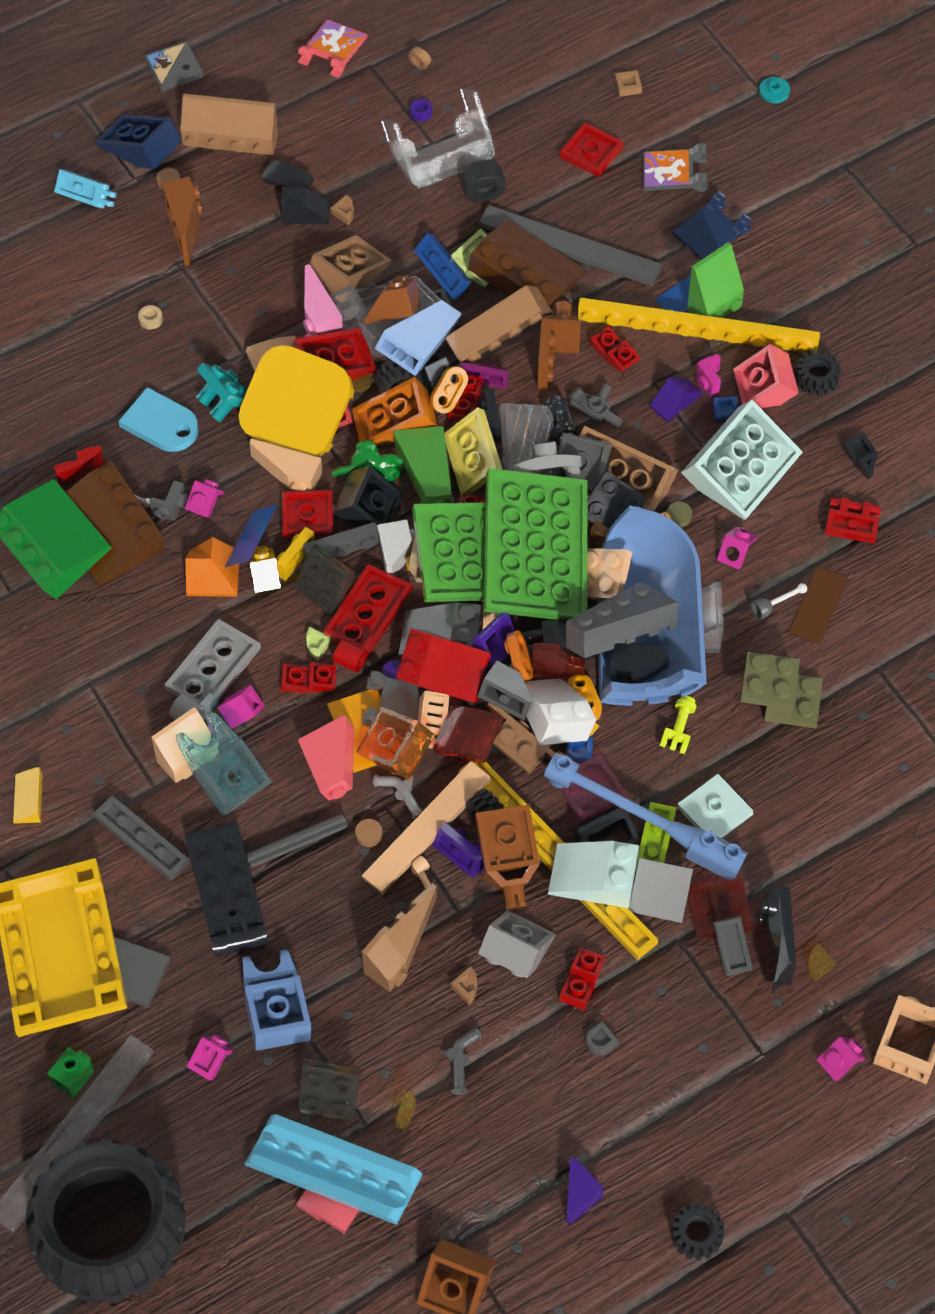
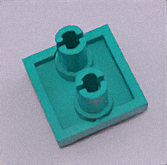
(225, 385)

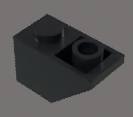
(637, 662)

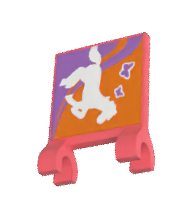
(333, 43)

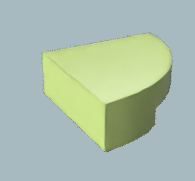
(317, 643)

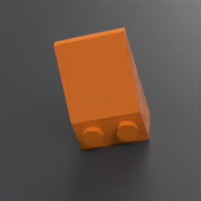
(396, 409)

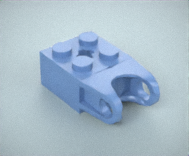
(276, 1004)

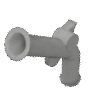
(403, 791)

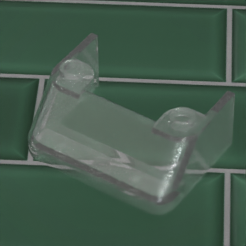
(448, 156)

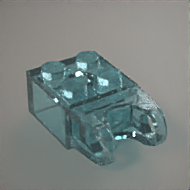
(221, 757)

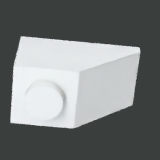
(395, 544)

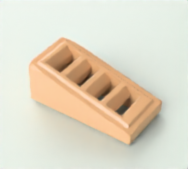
(433, 703)

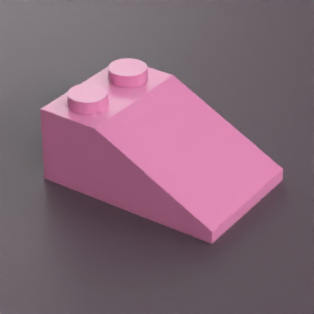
(320, 310)

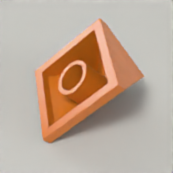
(207, 573)

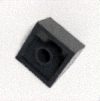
(367, 499)

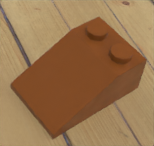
(183, 214)

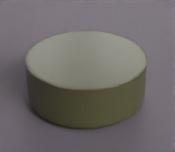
(680, 513)

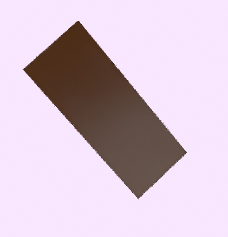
(818, 605)

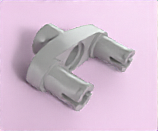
(547, 458)

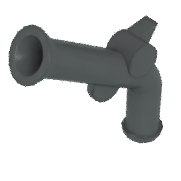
(459, 1059)

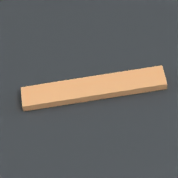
(424, 828)

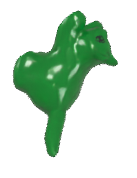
(367, 455)

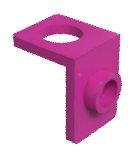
(738, 538)

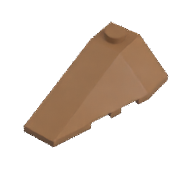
(392, 949)

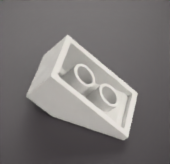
(558, 712)

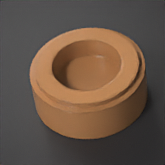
(419, 58)
(167, 175)
(368, 832)

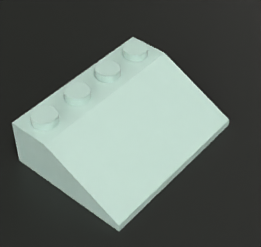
(742, 460)

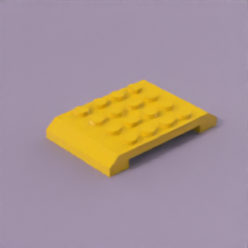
(59, 948)

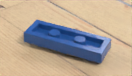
(442, 266)

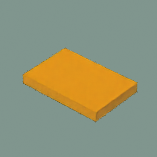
(354, 708)

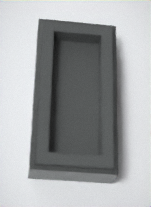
(732, 946)

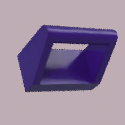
(502, 626)

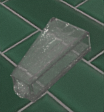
(521, 429)

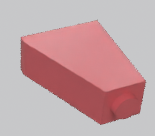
(331, 756)

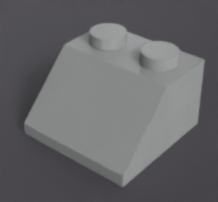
(516, 944)

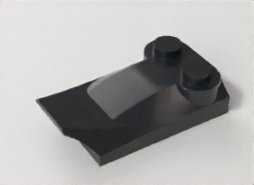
(778, 924)

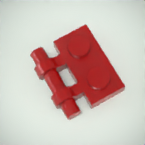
(853, 525)

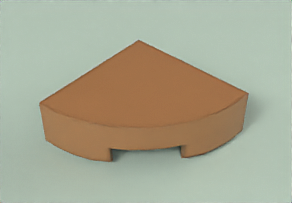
(343, 209)
(466, 985)

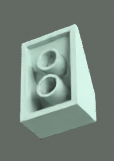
(595, 872)

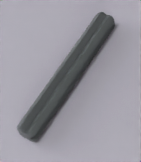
(296, 840)

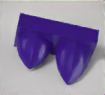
(458, 849)

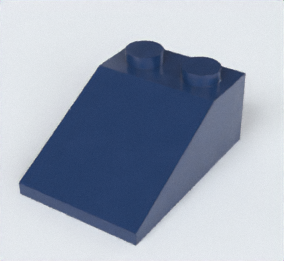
(140, 139)

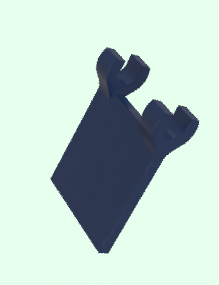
(710, 228)

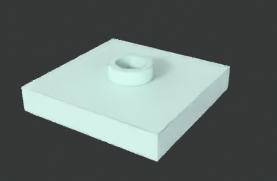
(715, 807)

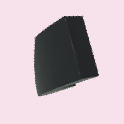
(861, 454)

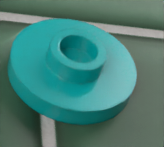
(774, 90)

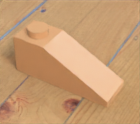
(290, 467)

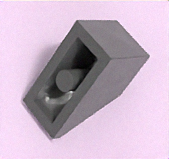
(506, 690)

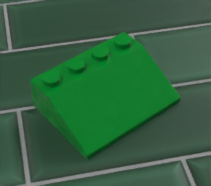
(51, 537)

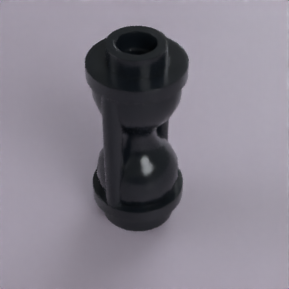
(560, 410)

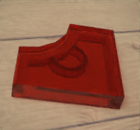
(552, 662)

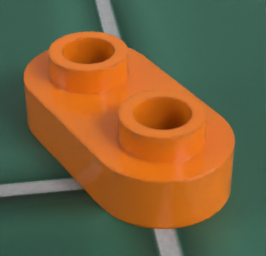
(517, 649)

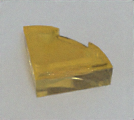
(819, 963)
(405, 1111)

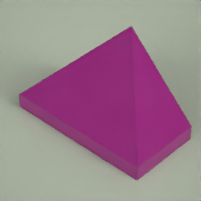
(491, 373)

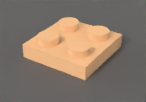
(606, 572)

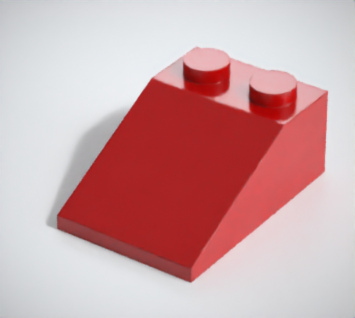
(343, 348)
(443, 665)

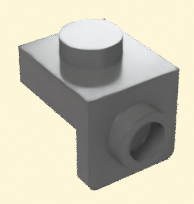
(171, 506)

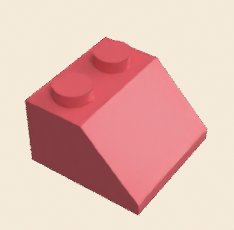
(766, 378)

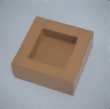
(628, 83)

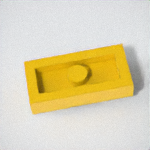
(294, 555)

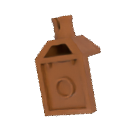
(558, 334)
(508, 851)

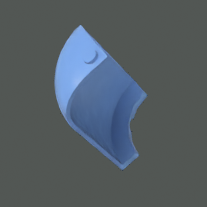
(670, 564)

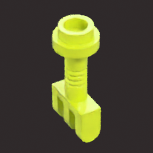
(686, 706)

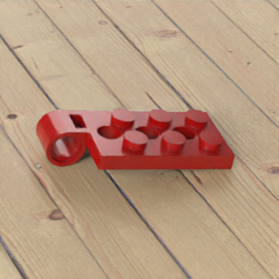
(355, 652)

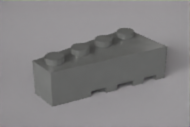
(620, 620)

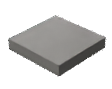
(660, 890)

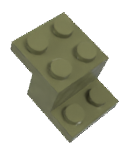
(776, 684)

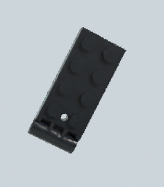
(226, 889)

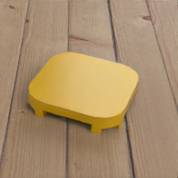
(296, 401)

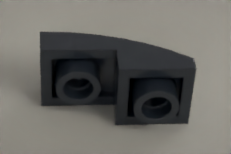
(286, 175)

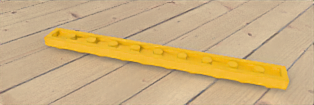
(697, 325)
(616, 919)

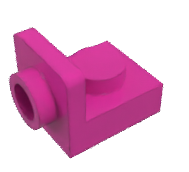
(209, 1056)

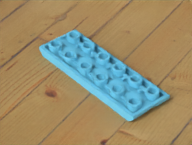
(334, 1168)

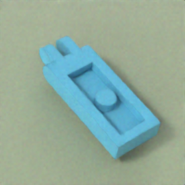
(84, 189)

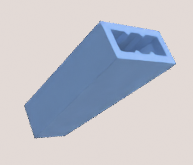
(419, 336)

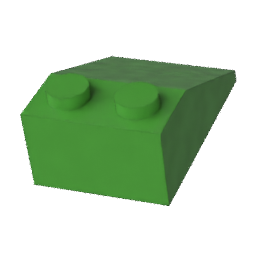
(715, 284)

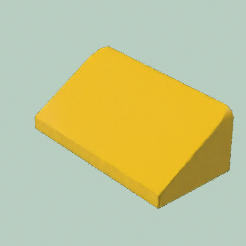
(28, 796)

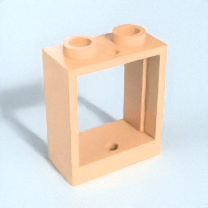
(900, 1061)

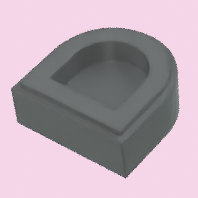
(601, 1039)

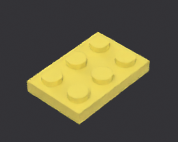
(471, 451)

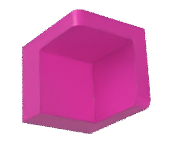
(241, 706)

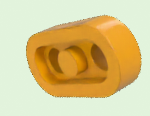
(449, 390)
(587, 691)

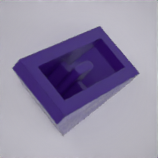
(674, 397)
(582, 1191)

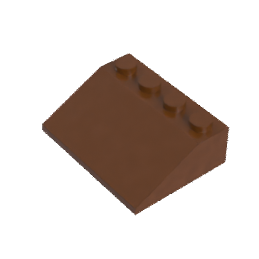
(516, 258)
(119, 519)

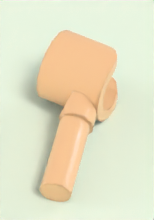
(418, 868)

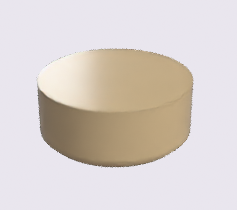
(150, 317)

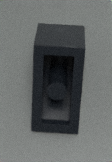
(304, 207)
(433, 370)

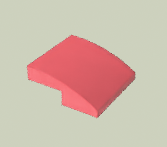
(329, 1210)

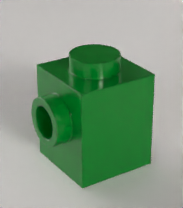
(71, 1072)

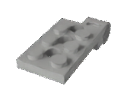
(206, 655)

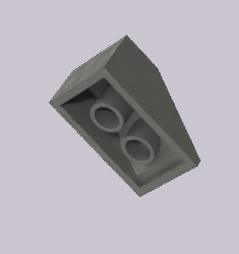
(449, 620)

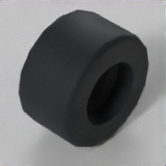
(483, 180)

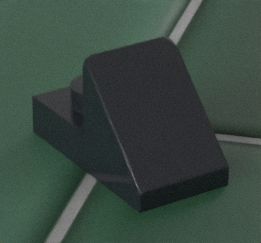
(489, 405)

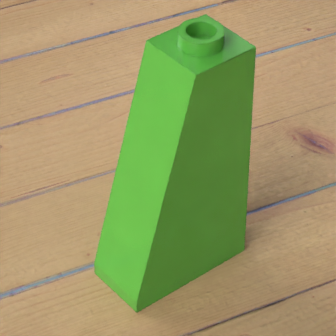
(425, 462)

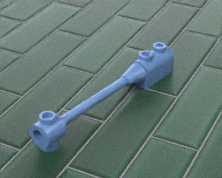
(702, 845)

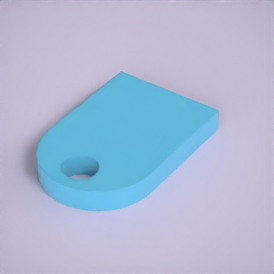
(159, 422)

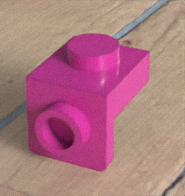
(707, 376)
(203, 497)
(841, 1057)

